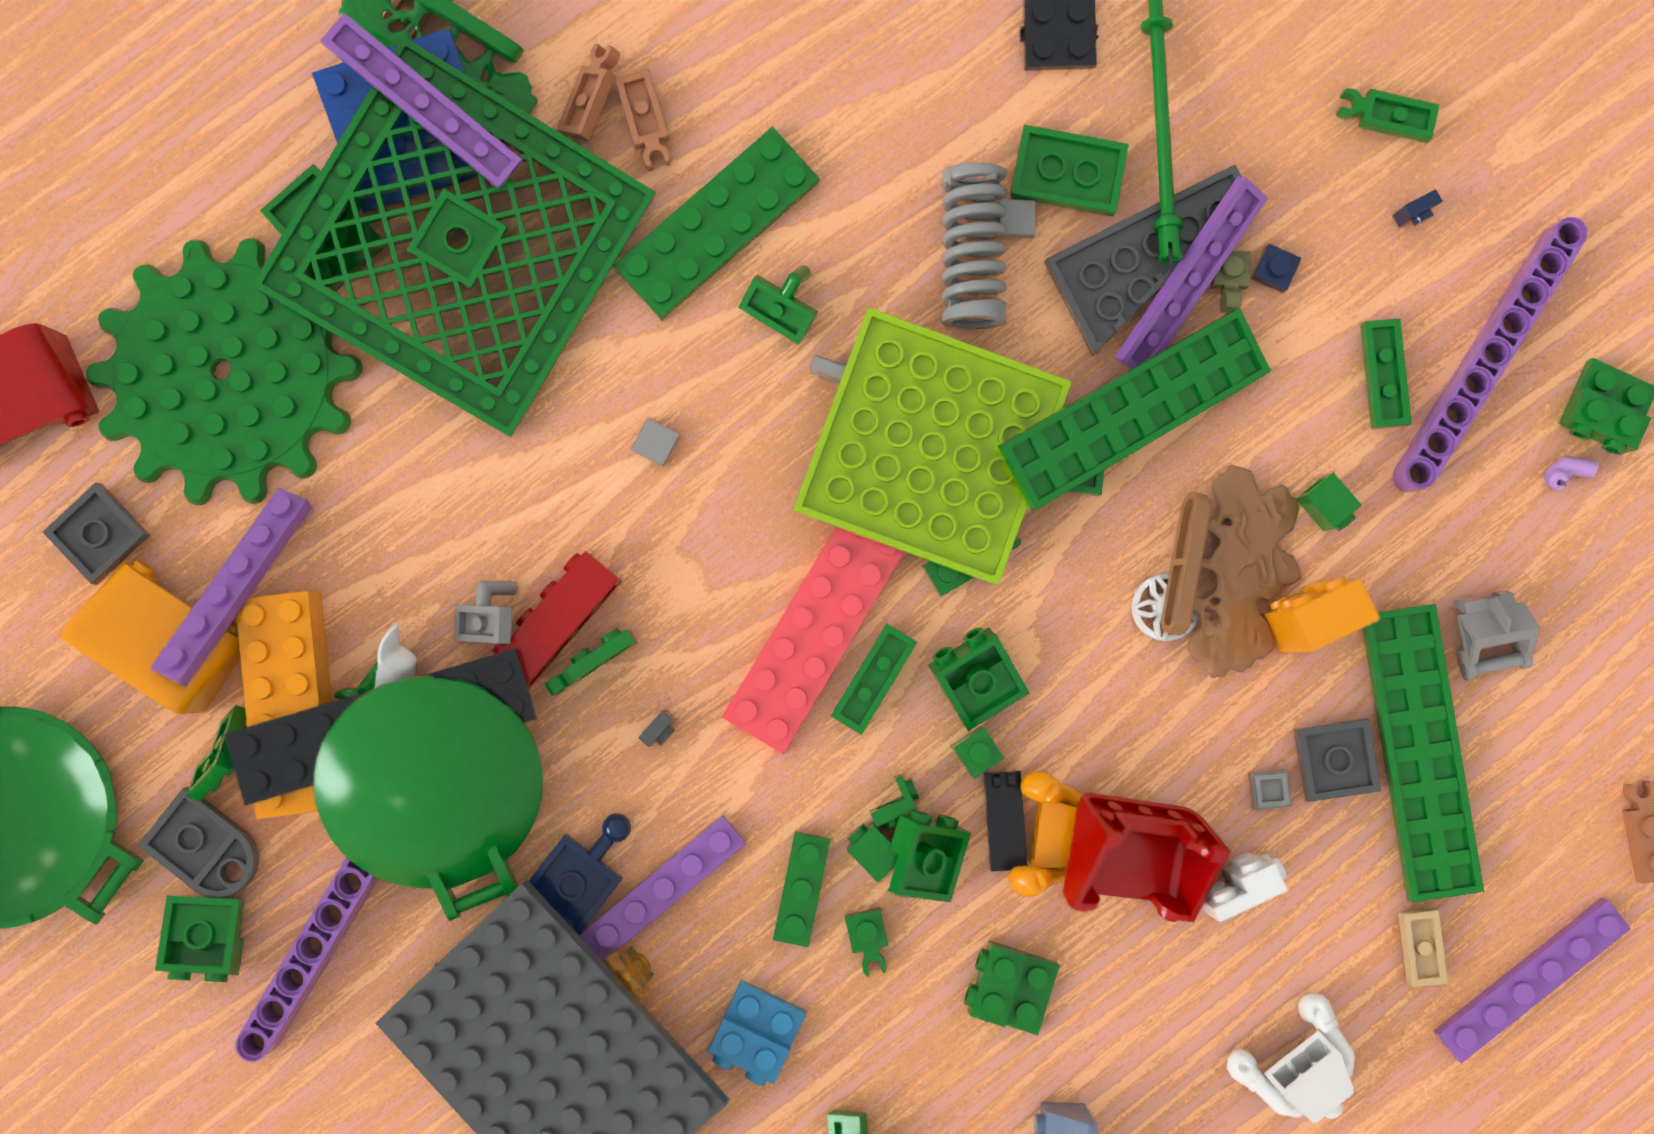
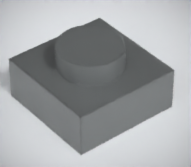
(659, 729)

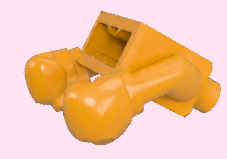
(1051, 834)

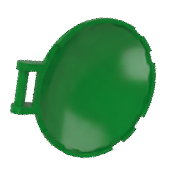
(430, 787)
(54, 820)

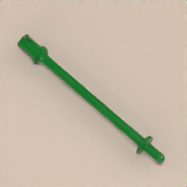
(1168, 224)

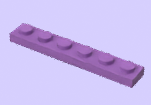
(421, 101)
(1193, 273)
(231, 587)
(663, 888)
(1532, 980)

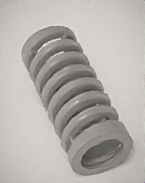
(978, 190)

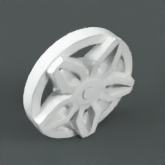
(1156, 609)

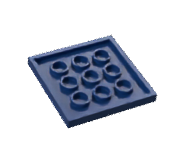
(344, 92)

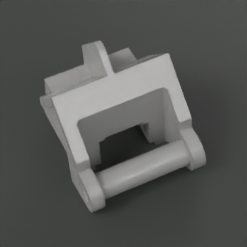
(1491, 624)

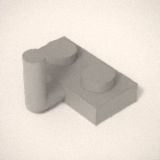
(482, 621)

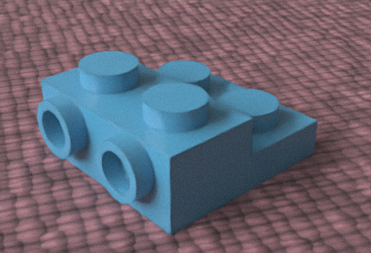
(756, 1033)

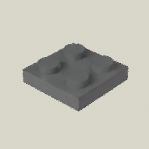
(96, 533)
(1337, 760)

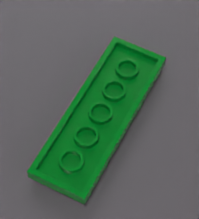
(716, 223)

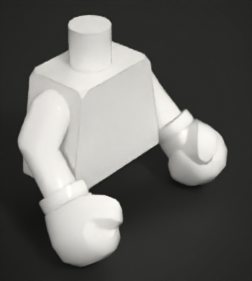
(1312, 1076)

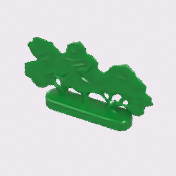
(510, 86)

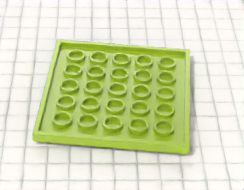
(917, 444)

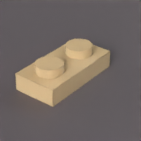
(1423, 947)

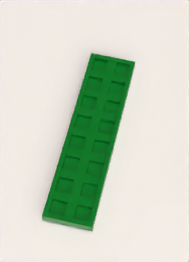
(1134, 409)
(1422, 754)

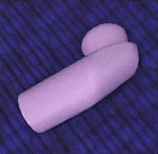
(1566, 467)

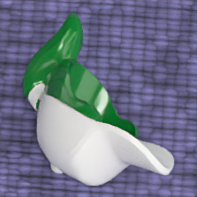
(393, 664)

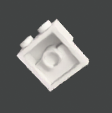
(1251, 882)

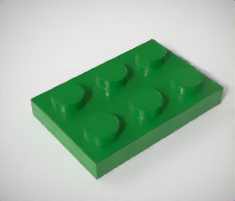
(1069, 170)
(284, 206)

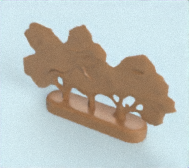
(1245, 565)

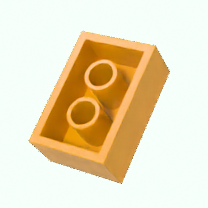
(1320, 614)

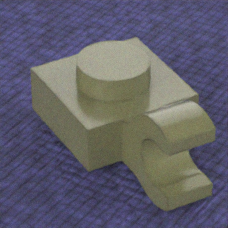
(1232, 278)

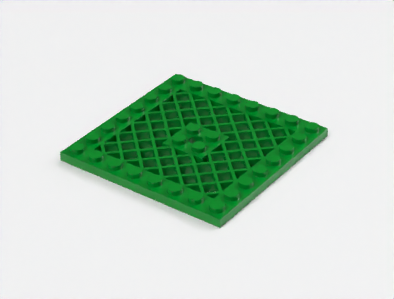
(336, 187)

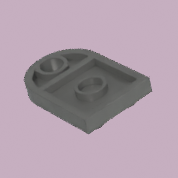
(198, 844)

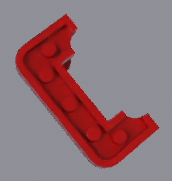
(40, 382)
(1142, 854)

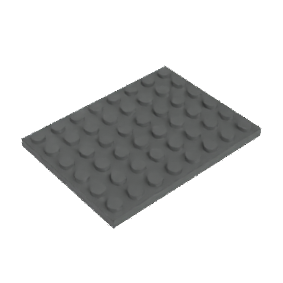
(544, 1037)

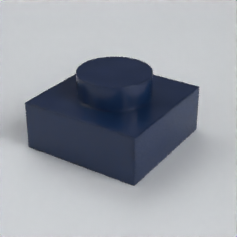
(1418, 210)
(1276, 268)

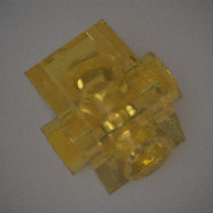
(631, 969)

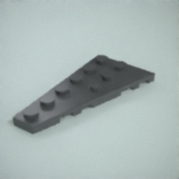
(1120, 268)

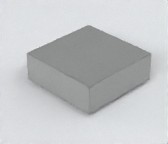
(1018, 218)
(827, 369)
(655, 442)
(1270, 789)

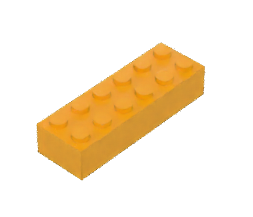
(283, 672)

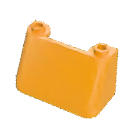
(129, 627)

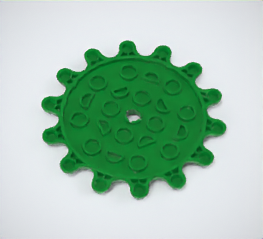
(210, 425)

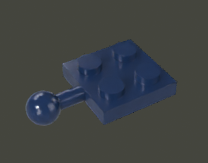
(576, 878)

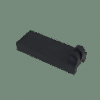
(1005, 820)

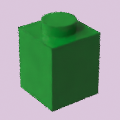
(1329, 503)
(977, 751)
(871, 850)

